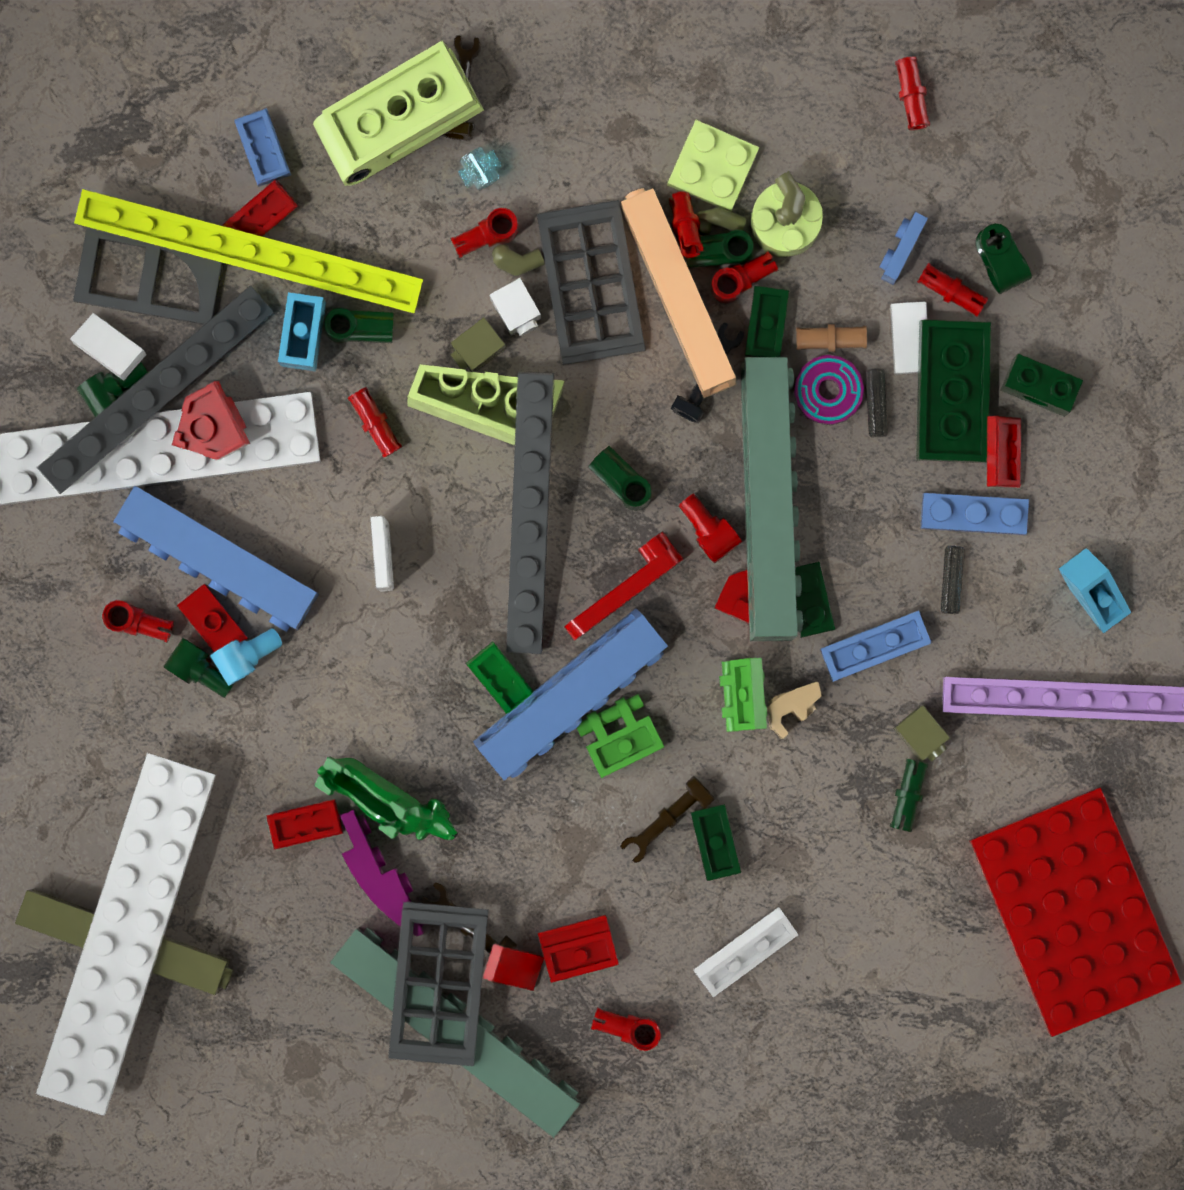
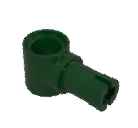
(104, 389)
(192, 664)

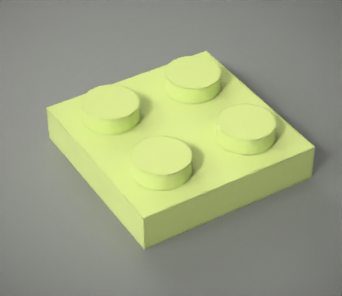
(713, 166)

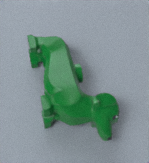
(384, 801)

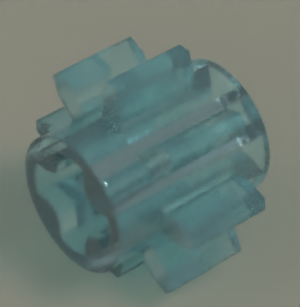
(479, 168)

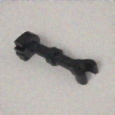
(690, 408)

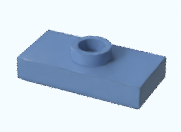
(262, 147)

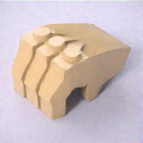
(797, 701)

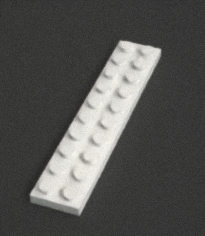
(278, 429)
(126, 934)

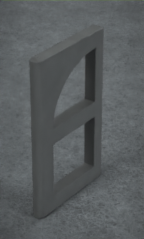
(206, 272)

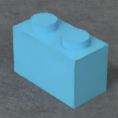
(302, 331)

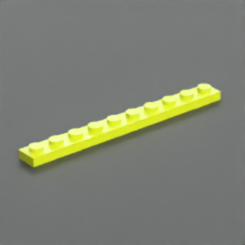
(248, 251)

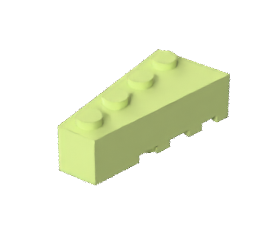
(471, 399)

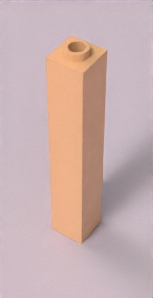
(678, 292)

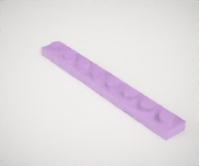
(1063, 699)

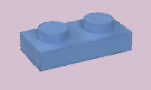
(895, 260)

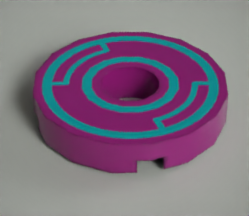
(828, 369)

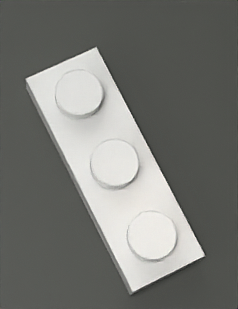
(745, 952)

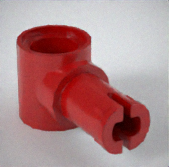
(484, 233)
(743, 276)
(714, 535)
(138, 621)
(625, 1028)

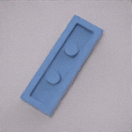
(974, 513)
(875, 646)

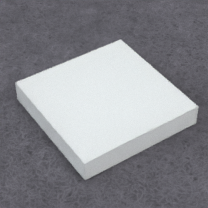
(382, 554)

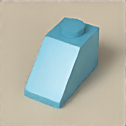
(1095, 589)

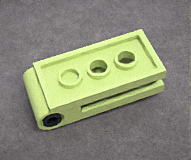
(365, 127)

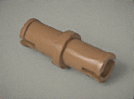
(831, 337)

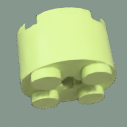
(788, 239)

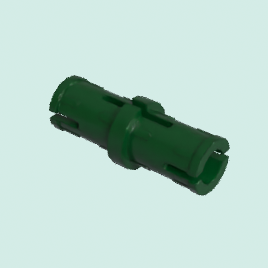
(909, 795)

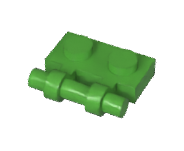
(743, 694)
(625, 745)

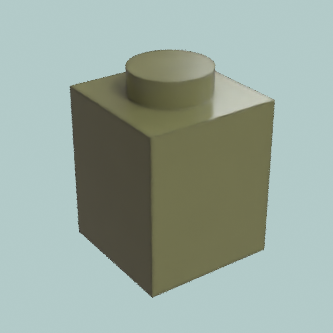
(477, 346)
(922, 734)

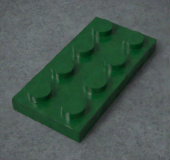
(953, 391)

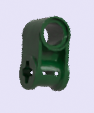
(1003, 262)

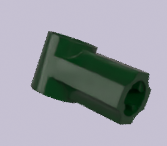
(716, 251)
(364, 326)
(619, 477)

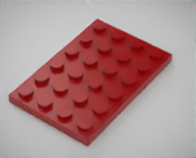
(1075, 912)

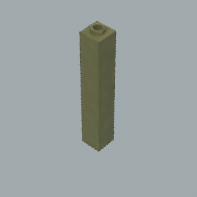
(174, 960)

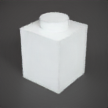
(516, 308)

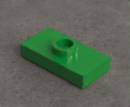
(499, 677)

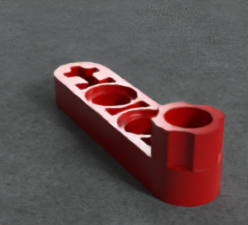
(661, 558)

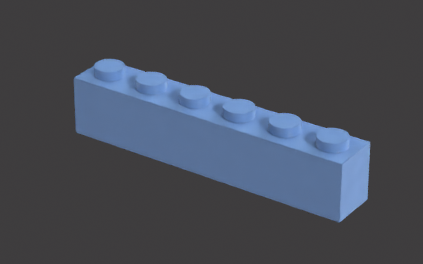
(215, 558)
(570, 695)

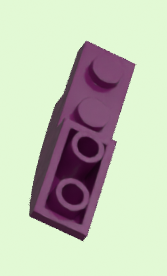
(365, 863)

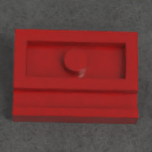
(578, 948)

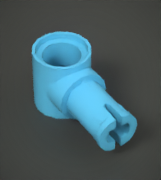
(239, 658)

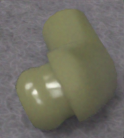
(793, 199)
(719, 217)
(515, 263)

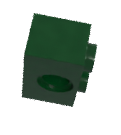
(1041, 385)

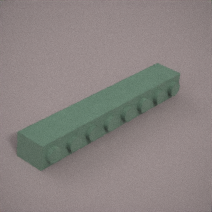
(769, 499)
(496, 1060)

